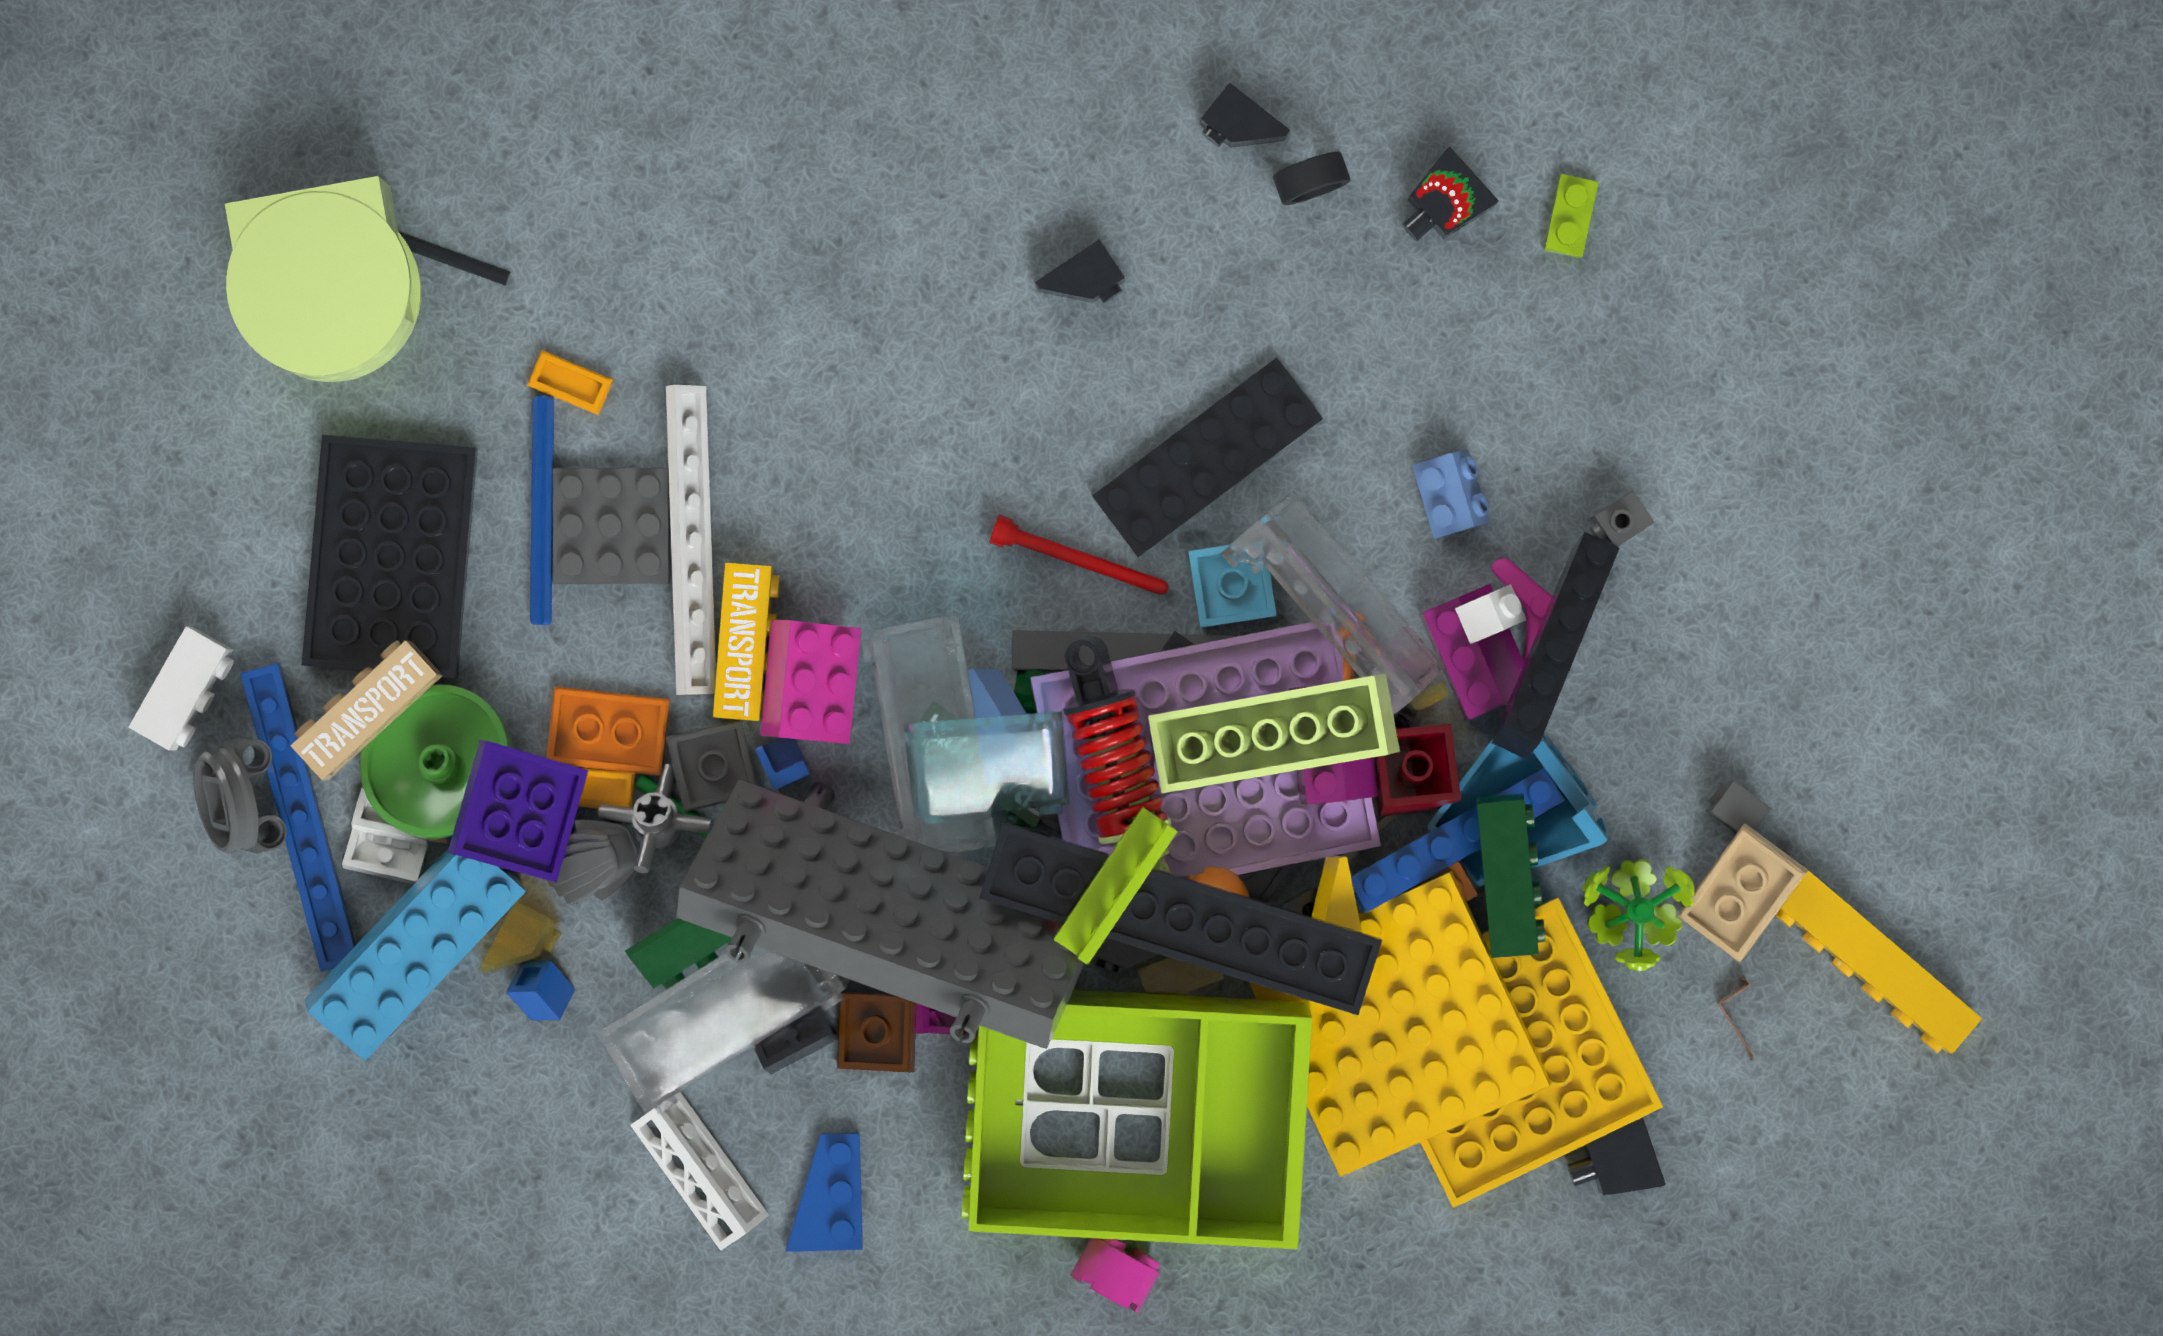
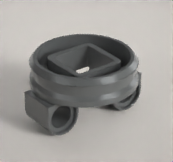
(228, 800)

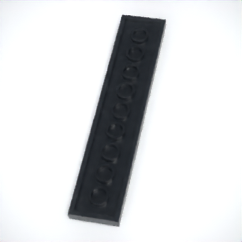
(1190, 921)

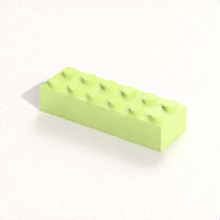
(1274, 733)

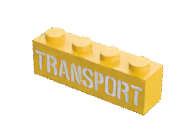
(744, 640)

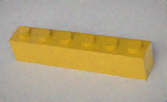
(1879, 963)

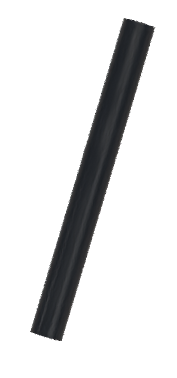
(457, 260)

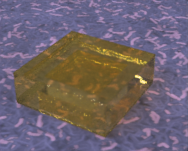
(1429, 697)

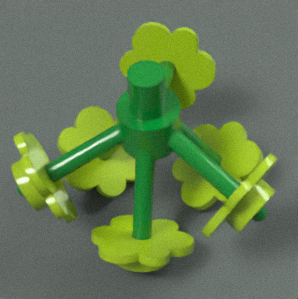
(1655, 922)

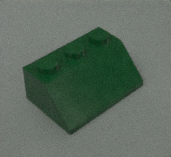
(674, 949)

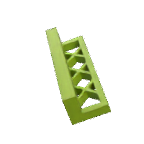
(1115, 885)

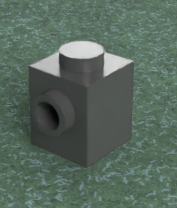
(1621, 520)

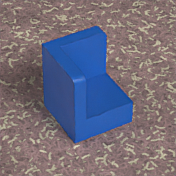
(783, 762)
(540, 990)

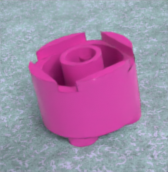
(1116, 1272)

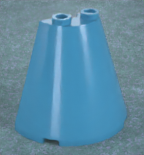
(1557, 832)

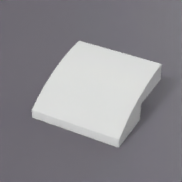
(381, 848)

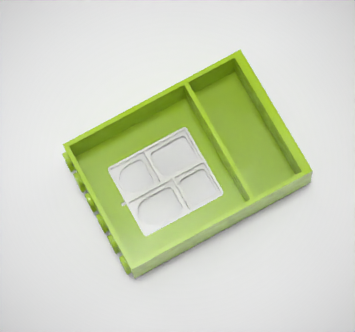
(1226, 1115)

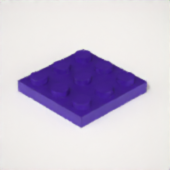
(517, 811)

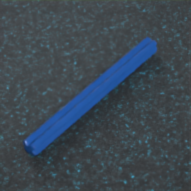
(542, 510)

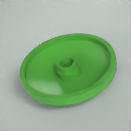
(425, 757)

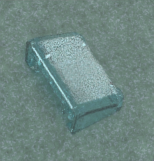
(987, 765)

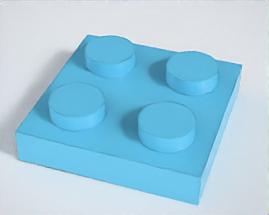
(1227, 592)

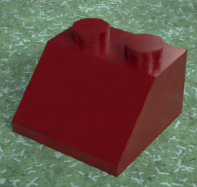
(1420, 774)

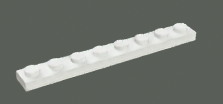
(691, 539)

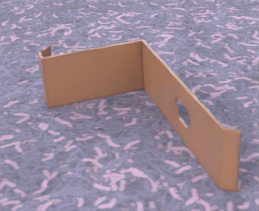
(1726, 998)

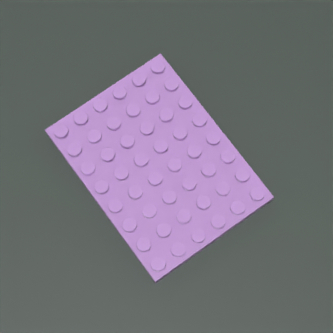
(1233, 823)

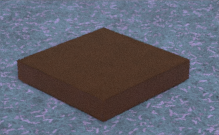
(876, 1032)

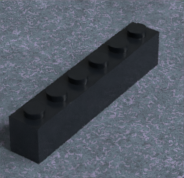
(1555, 646)

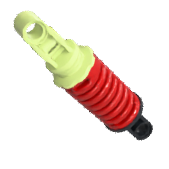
(1112, 743)

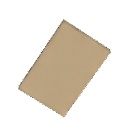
(1743, 892)

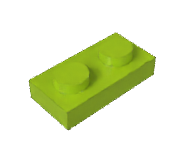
(1571, 216)

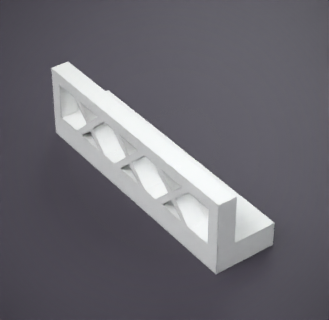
(704, 1167)

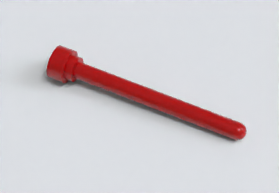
(1008, 534)

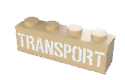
(365, 710)

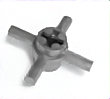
(663, 812)

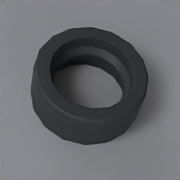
(1311, 178)

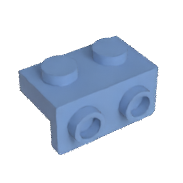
(1451, 493)

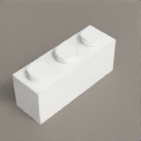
(182, 689)

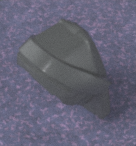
(596, 860)

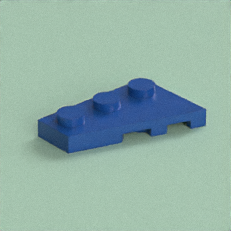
(832, 1198)

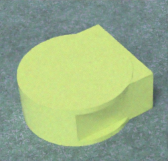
(323, 279)

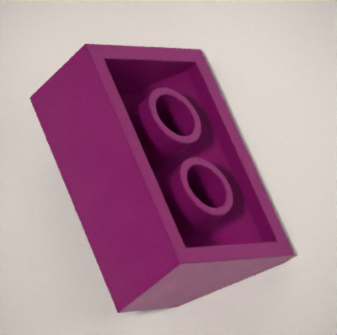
(1478, 672)
(1337, 781)

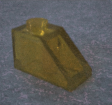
(522, 937)

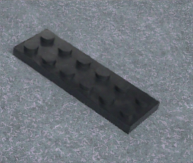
(1207, 457)

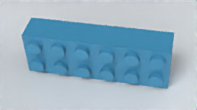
(412, 950)

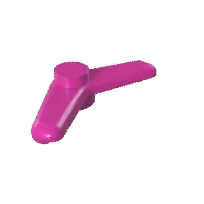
(1530, 594)

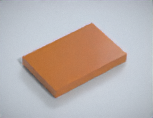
(608, 730)

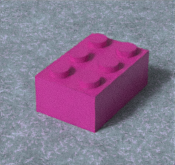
(810, 681)

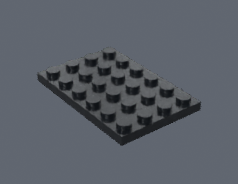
(389, 552)

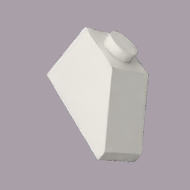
(1490, 614)

